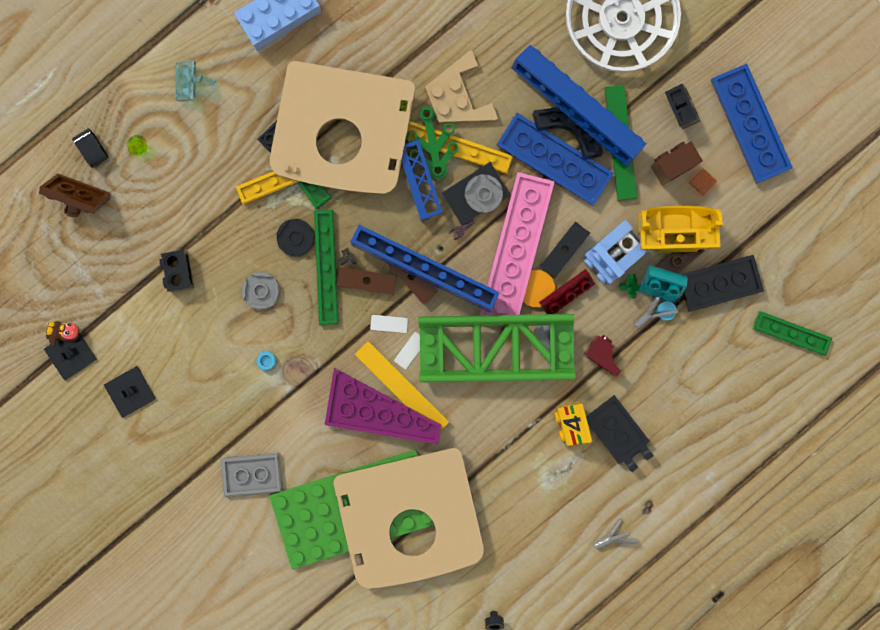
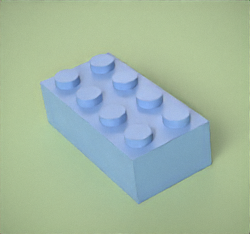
(271, 19)

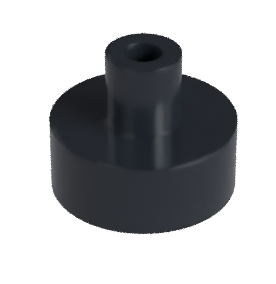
(494, 622)

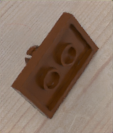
(74, 195)

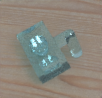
(187, 80)

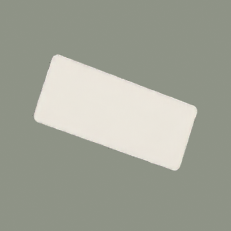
(389, 323)
(409, 351)

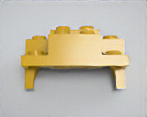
(679, 228)

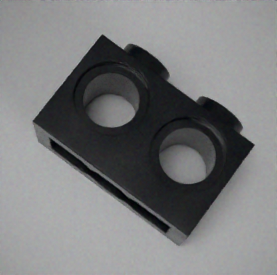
(682, 106)
(182, 269)

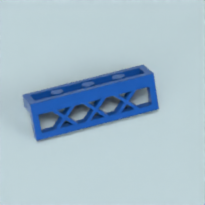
(413, 183)

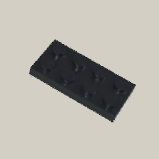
(722, 283)

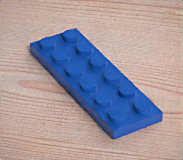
(751, 123)
(554, 159)

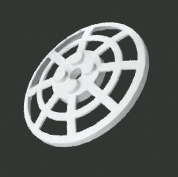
(624, 30)

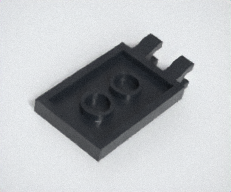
(619, 432)

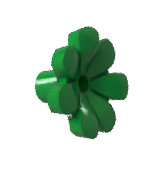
(630, 286)

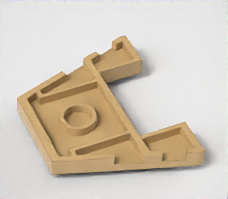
(451, 99)

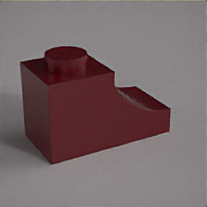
(601, 353)

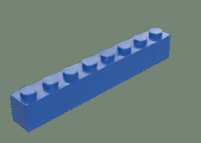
(578, 105)
(424, 268)

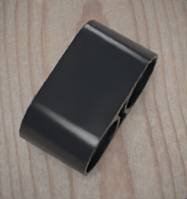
(90, 148)

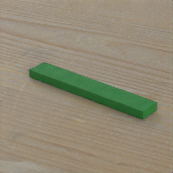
(623, 175)
(326, 267)

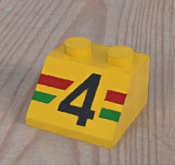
(573, 424)

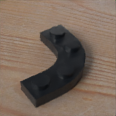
(555, 118)

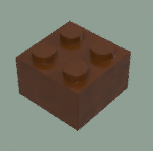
(679, 161)

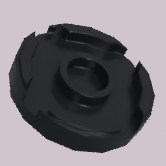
(295, 237)

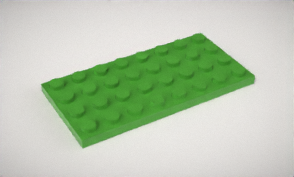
(313, 523)

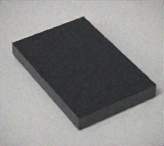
(455, 194)

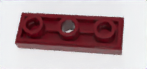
(567, 292)

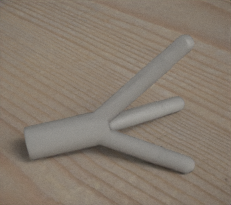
(644, 318)
(614, 539)

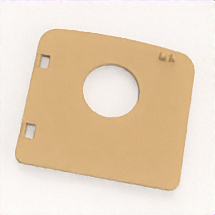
(324, 94)
(426, 483)

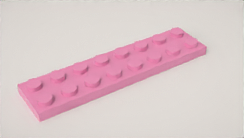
(519, 243)

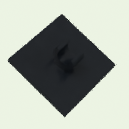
(70, 357)
(129, 391)

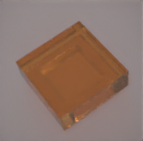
(703, 181)

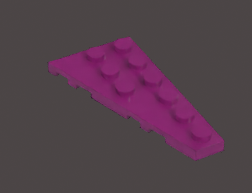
(367, 410)

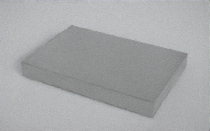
(251, 474)

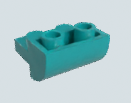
(663, 283)

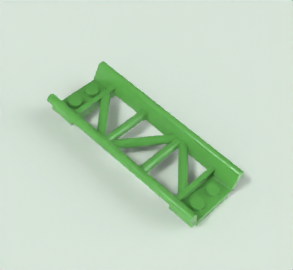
(560, 355)

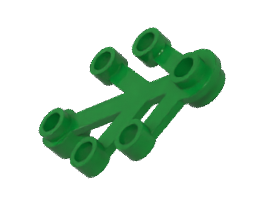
(434, 146)

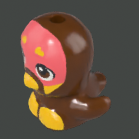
(61, 331)

